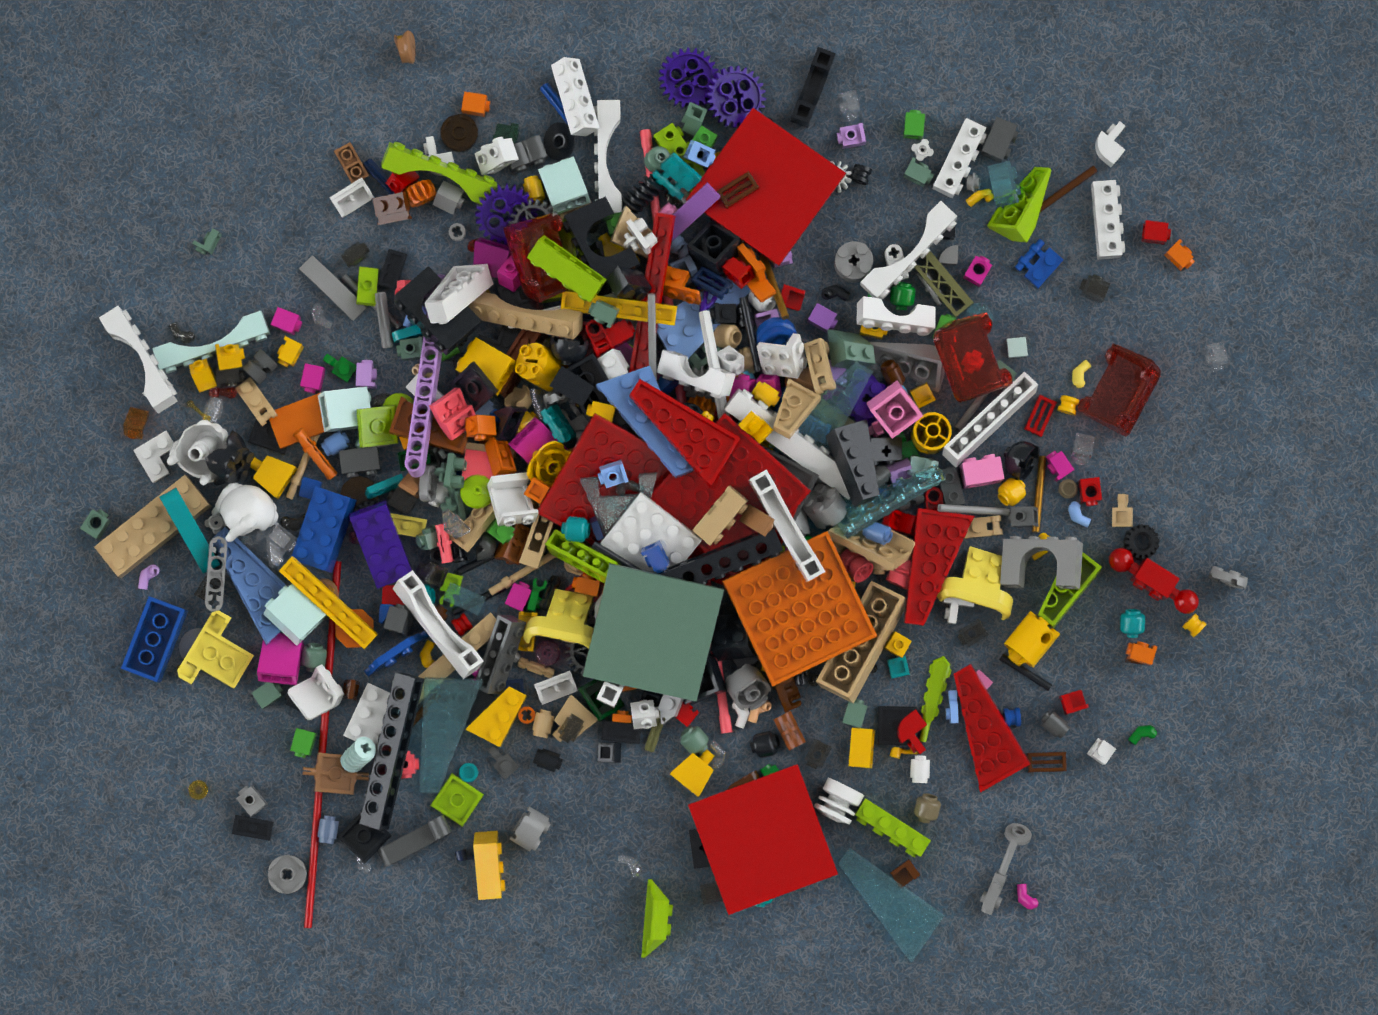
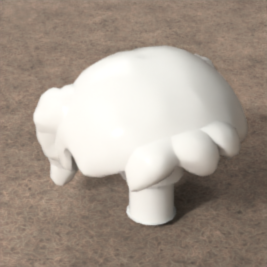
(194, 446)
(245, 509)

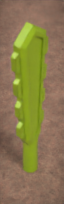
(936, 684)

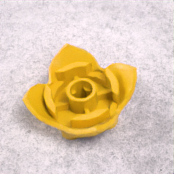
(549, 453)

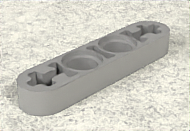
(211, 573)

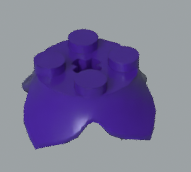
(861, 410)

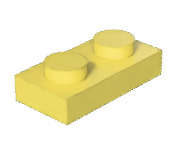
(409, 525)

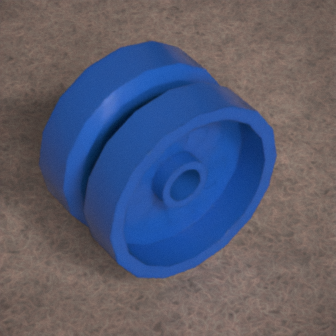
(775, 331)

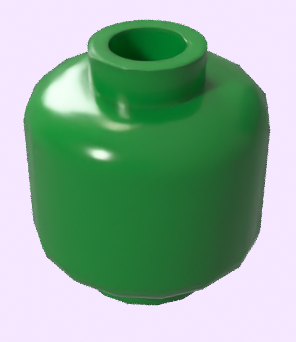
(902, 295)

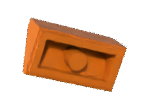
(500, 457)

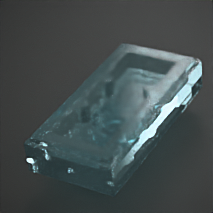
(464, 598)

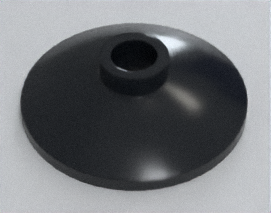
(559, 141)

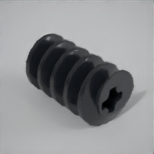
(642, 194)

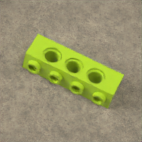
(579, 556)

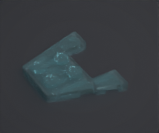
(610, 508)

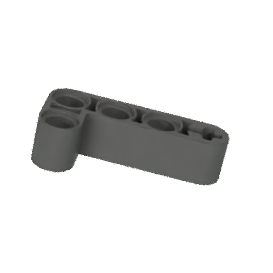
(414, 841)

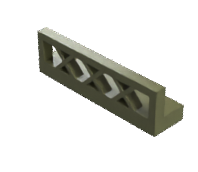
(948, 280)

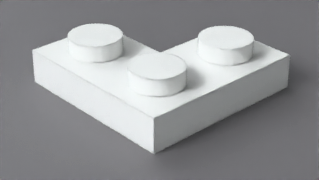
(150, 454)

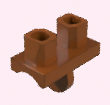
(789, 730)

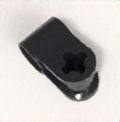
(461, 558)

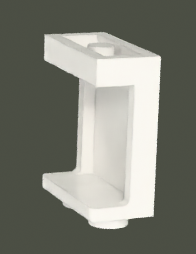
(509, 500)

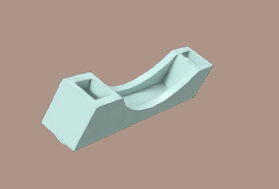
(249, 328)

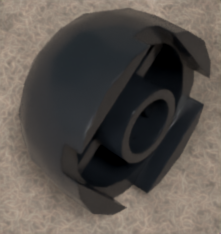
(568, 349)
(1020, 458)

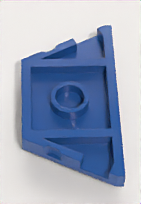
(389, 658)

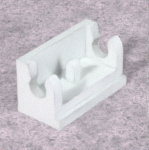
(352, 197)
(556, 687)

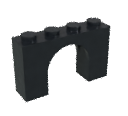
(580, 223)
(445, 336)

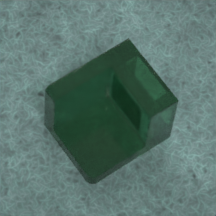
(507, 131)

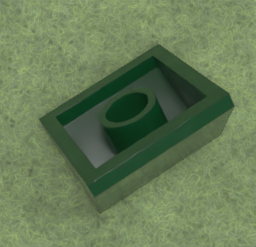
(590, 692)

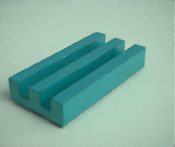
(383, 486)

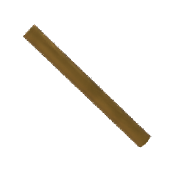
(771, 278)
(1039, 489)

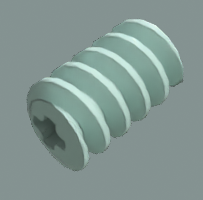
(358, 754)

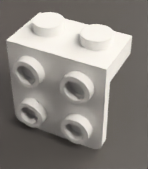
(783, 359)
(316, 694)

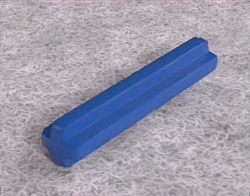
(554, 99)

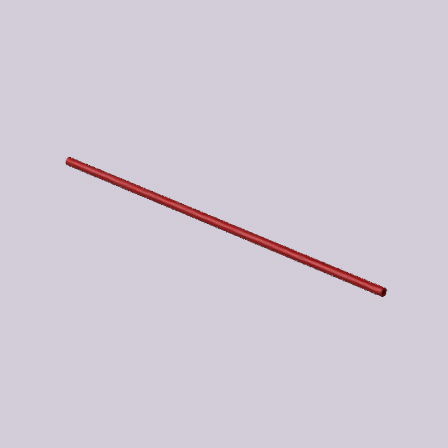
(322, 749)

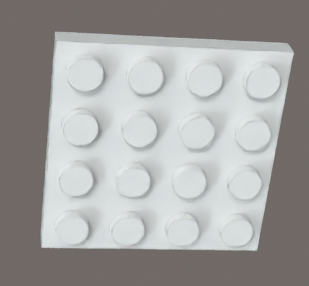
(645, 524)

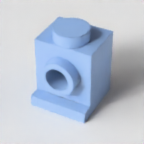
(692, 151)
(612, 468)

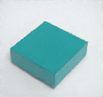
(898, 667)

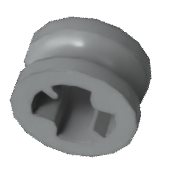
(462, 229)

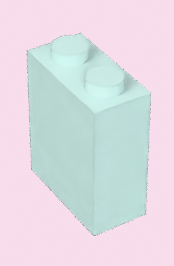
(564, 185)
(340, 407)
(294, 613)

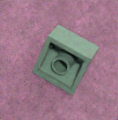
(848, 348)

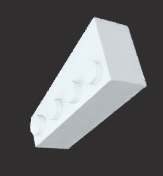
(457, 291)

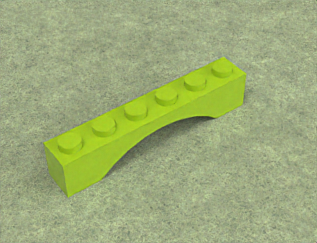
(403, 160)

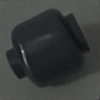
(765, 744)

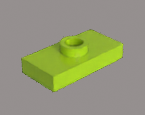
(367, 286)

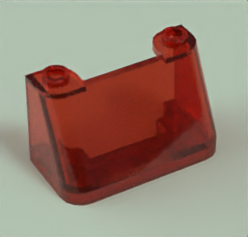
(521, 240)
(970, 358)
(1121, 390)

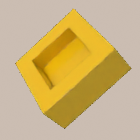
(922, 395)

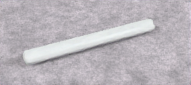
(711, 354)

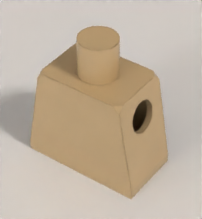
(573, 706)

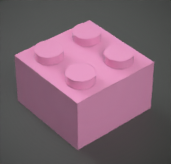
(894, 409)
(981, 472)

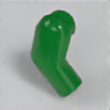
(1142, 731)

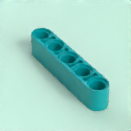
(188, 528)

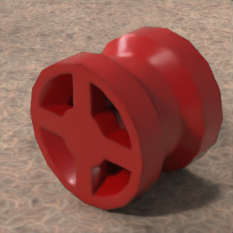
(462, 624)

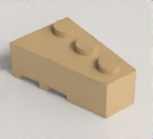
(721, 516)

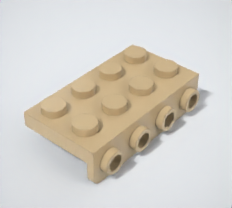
(888, 555)

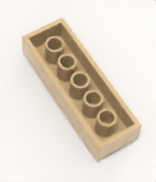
(148, 529)
(848, 671)

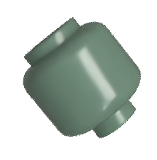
(655, 157)
(313, 656)
(694, 739)

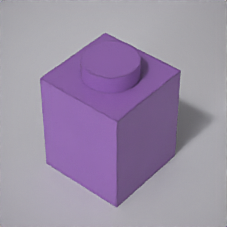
(822, 318)

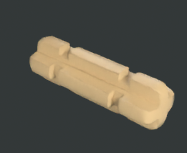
(536, 667)

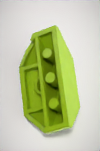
(656, 919)

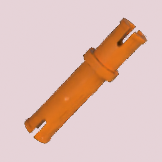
(312, 450)

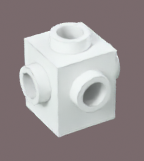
(644, 714)

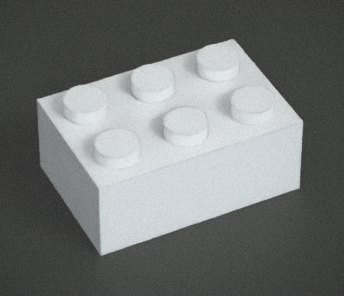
(368, 715)

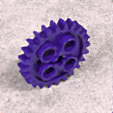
(678, 64)
(719, 99)
(511, 198)

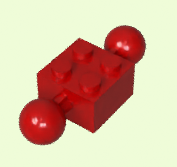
(1154, 579)

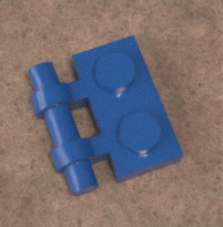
(1043, 267)

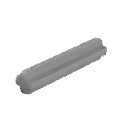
(383, 320)

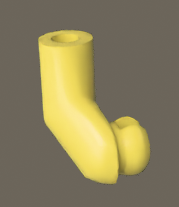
(1078, 374)

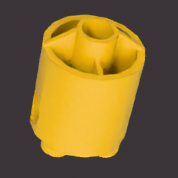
(537, 365)
(937, 426)
(1030, 640)

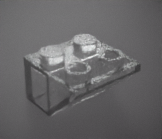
(277, 542)

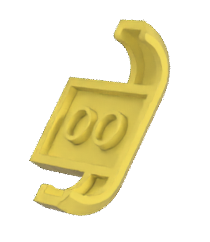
(979, 583)
(564, 619)
(215, 654)

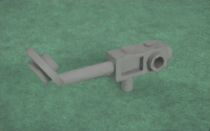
(1017, 835)

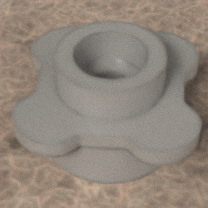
(973, 182)

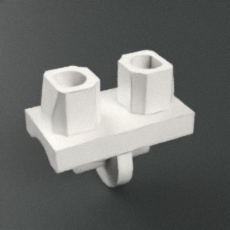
(635, 229)

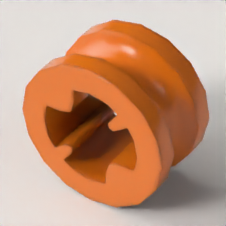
(520, 715)

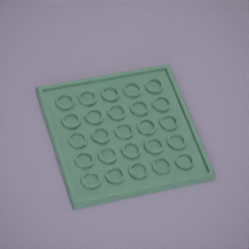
(653, 632)

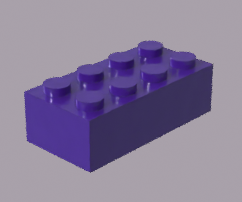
(380, 543)

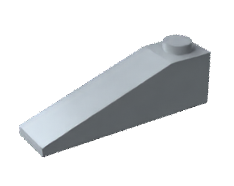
(916, 361)

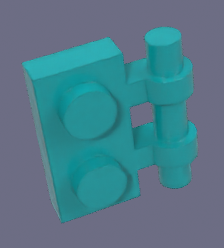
(680, 172)
(558, 424)

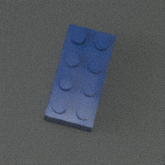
(323, 529)
(154, 639)

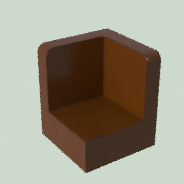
(905, 873)

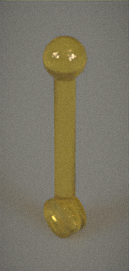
(190, 403)

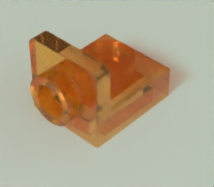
(135, 423)

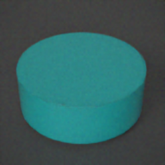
(468, 772)

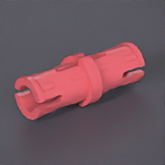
(444, 544)

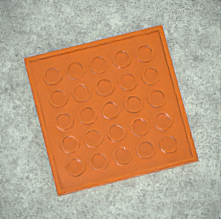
(795, 620)

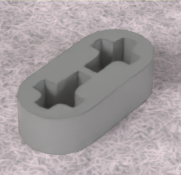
(428, 485)

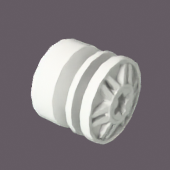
(838, 801)

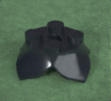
(230, 463)

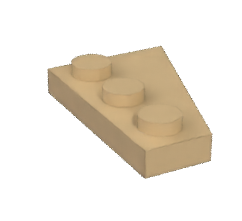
(794, 408)

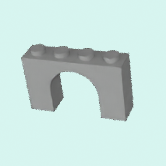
(1018, 551)

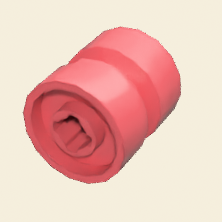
(856, 566)
(900, 575)

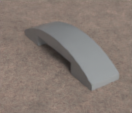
(332, 287)

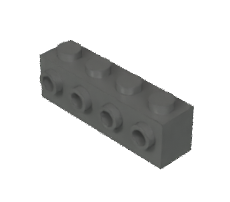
(500, 653)

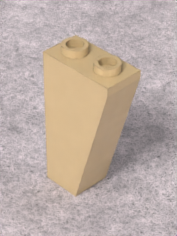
(535, 544)

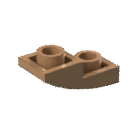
(350, 162)
(757, 520)

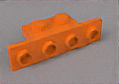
(759, 284)
(675, 286)

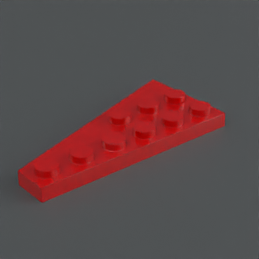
(695, 437)
(935, 549)
(990, 738)

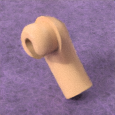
(753, 716)

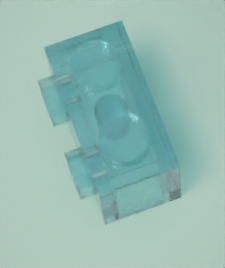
(1003, 183)

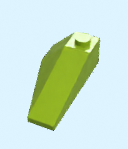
(1020, 219)

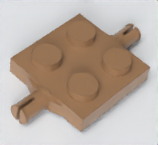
(331, 776)

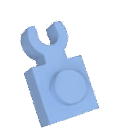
(952, 712)

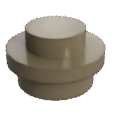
(1068, 488)

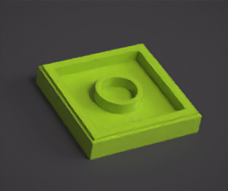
(375, 426)
(457, 800)

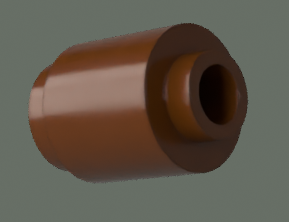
(892, 372)

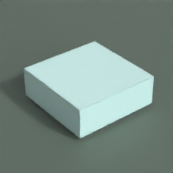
(1017, 347)

